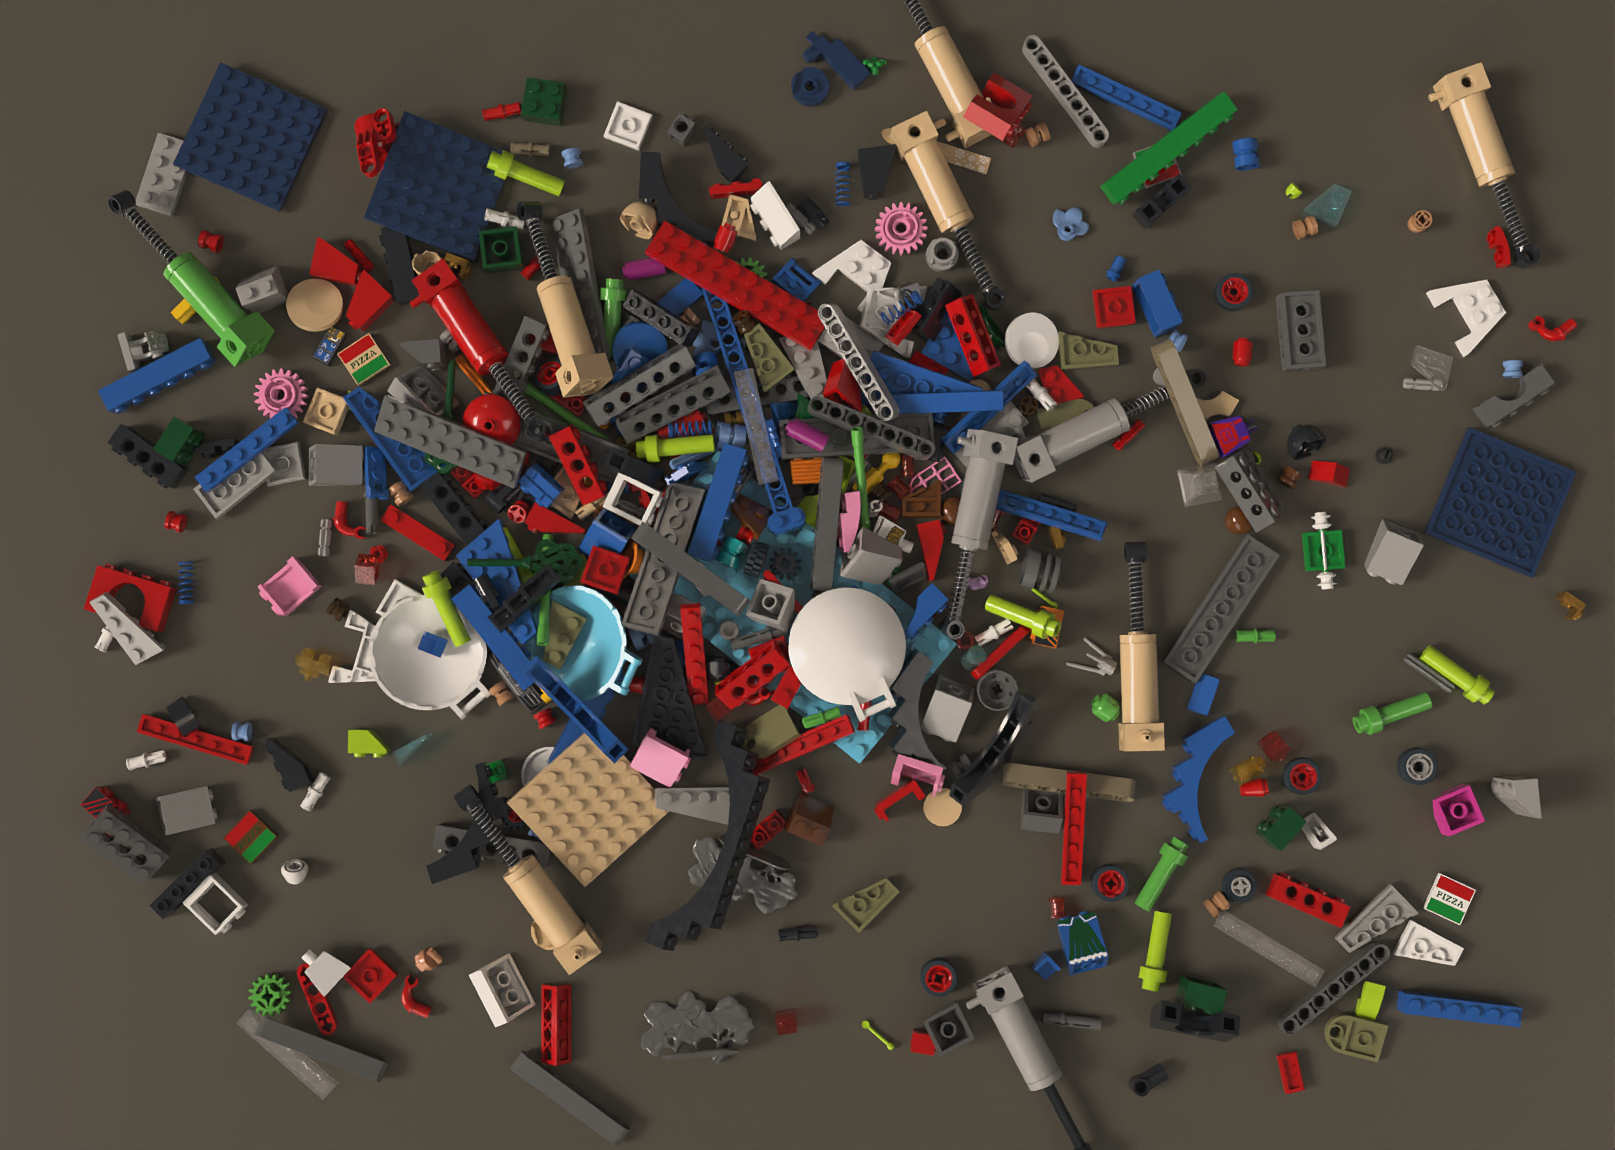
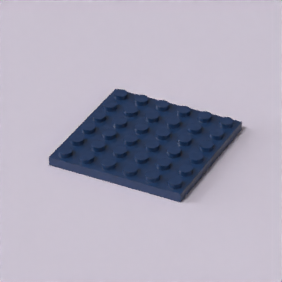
(250, 137)
(435, 187)
(1500, 502)

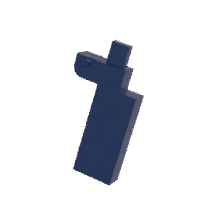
(839, 59)

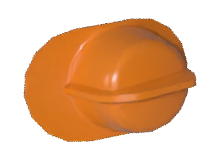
(636, 557)

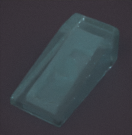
(406, 752)

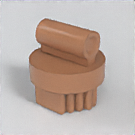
(427, 959)

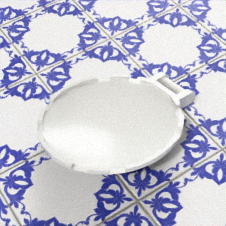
(848, 648)
(419, 677)

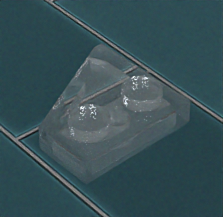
(1432, 366)

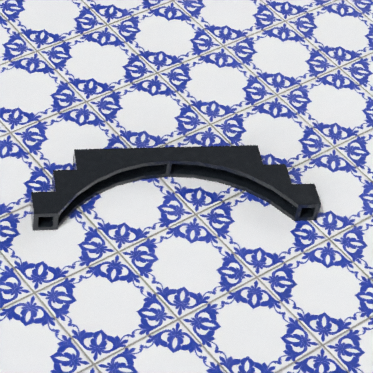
(746, 795)

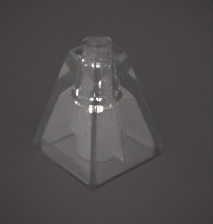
(1199, 484)

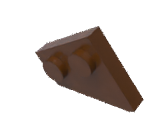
(923, 503)
(751, 514)

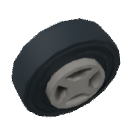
(1244, 890)

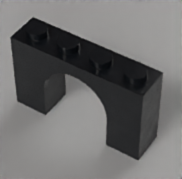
(1170, 1018)

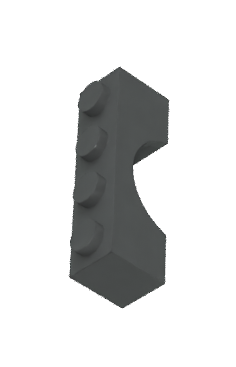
(1531, 384)

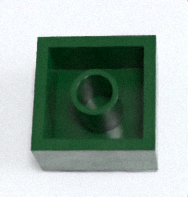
(544, 101)
(501, 249)
(179, 441)
(1280, 826)
(1201, 994)

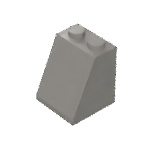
(262, 291)
(336, 465)
(1393, 552)
(870, 558)
(947, 709)
(186, 810)

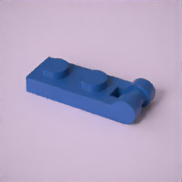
(375, 473)

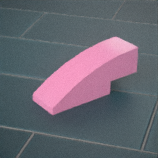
(848, 519)

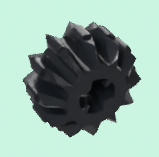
(788, 557)

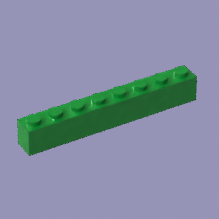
(1168, 148)

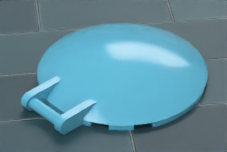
(599, 649)

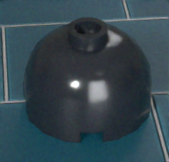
(1304, 440)

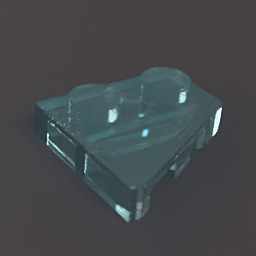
(1329, 205)

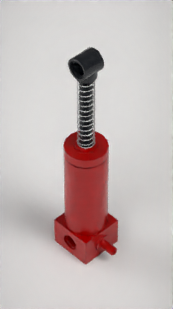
(474, 336)

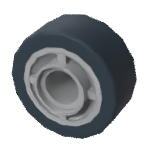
(1427, 769)

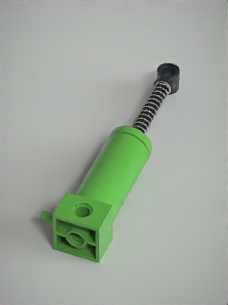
(240, 334)

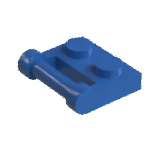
(794, 285)

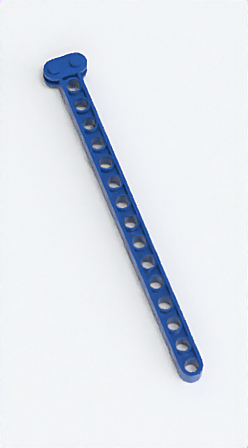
(786, 517)

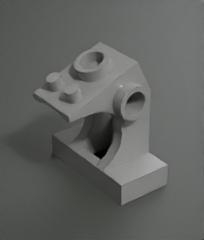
(134, 352)

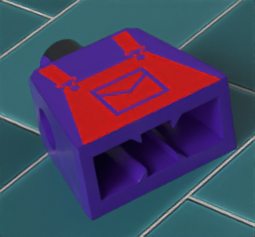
(1231, 434)

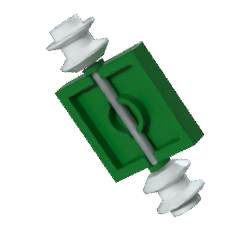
(1323, 550)

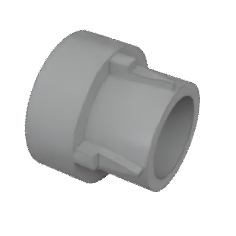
(947, 246)

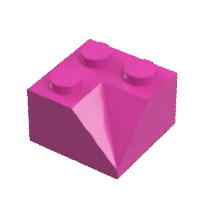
(1456, 810)

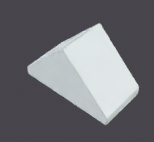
(1317, 832)

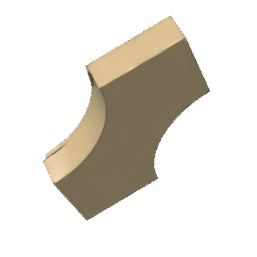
(1221, 405)

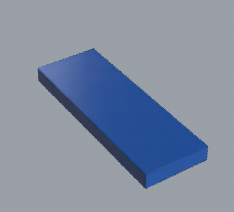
(680, 297)

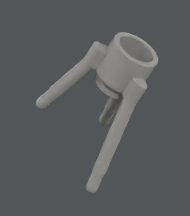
(1105, 665)

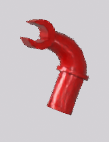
(1552, 335)
(341, 523)
(757, 699)
(411, 1004)

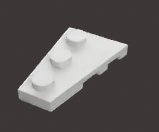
(1426, 945)

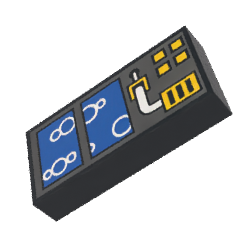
(329, 345)

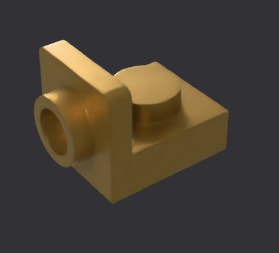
(456, 263)
(1057, 537)
(1570, 602)

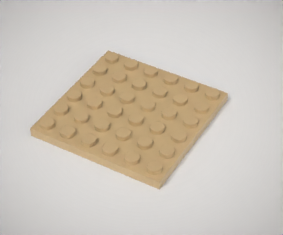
(587, 808)

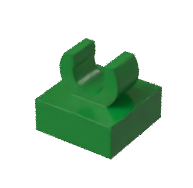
(499, 770)

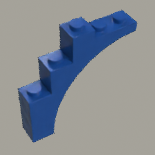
(575, 709)
(1184, 796)

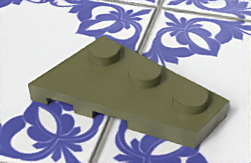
(1085, 353)
(767, 358)
(563, 632)
(866, 904)

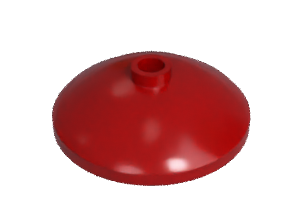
(497, 411)

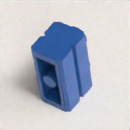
(541, 486)

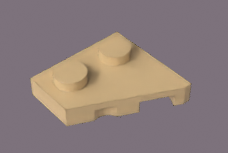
(740, 216)

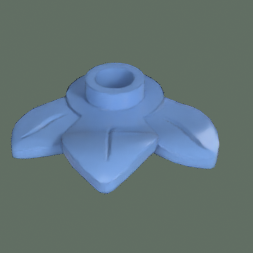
(1071, 221)
(705, 339)

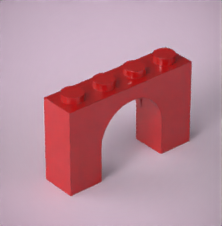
(1001, 119)
(157, 595)

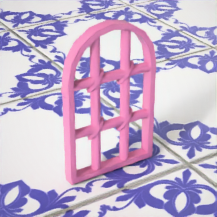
(936, 473)

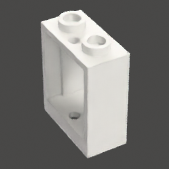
(616, 491)
(192, 904)

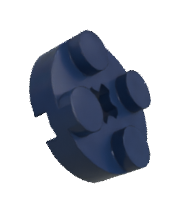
(813, 97)

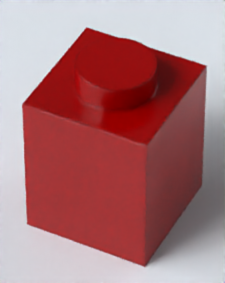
(922, 1043)

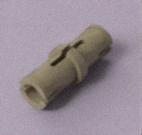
(530, 149)

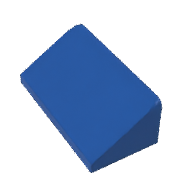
(1203, 694)

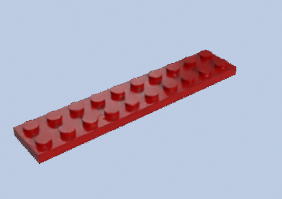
(736, 285)

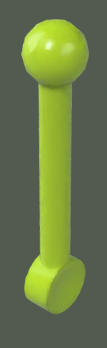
(1052, 604)
(865, 1024)

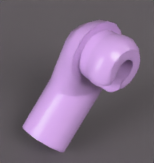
(978, 582)

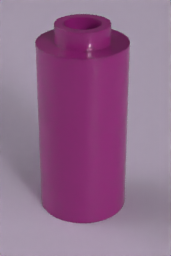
(642, 269)
(807, 434)

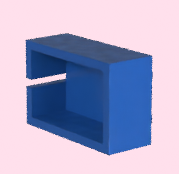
(1157, 303)

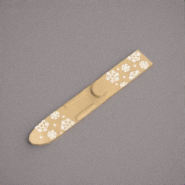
(955, 155)

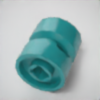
(732, 552)

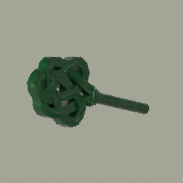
(430, 459)
(529, 561)

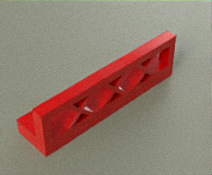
(559, 1024)

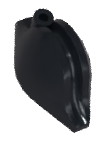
(719, 666)

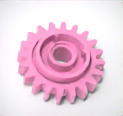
(895, 239)
(281, 382)

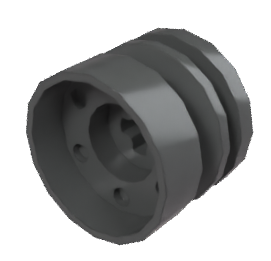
(1039, 570)
(1003, 698)

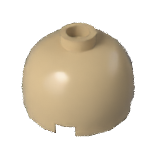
(641, 218)

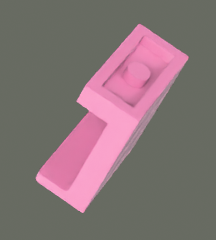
(289, 587)
(660, 759)
(919, 771)

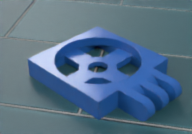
(774, 438)

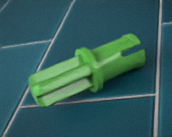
(1255, 636)
(821, 717)

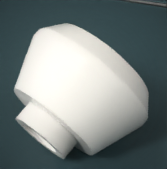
(294, 871)

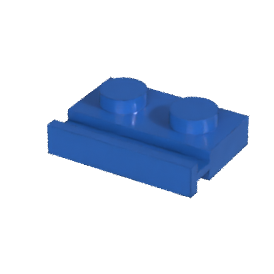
(686, 471)

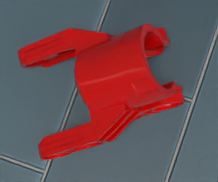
(374, 140)

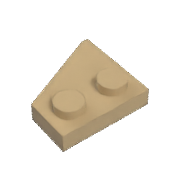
(1008, 551)

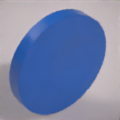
(640, 338)

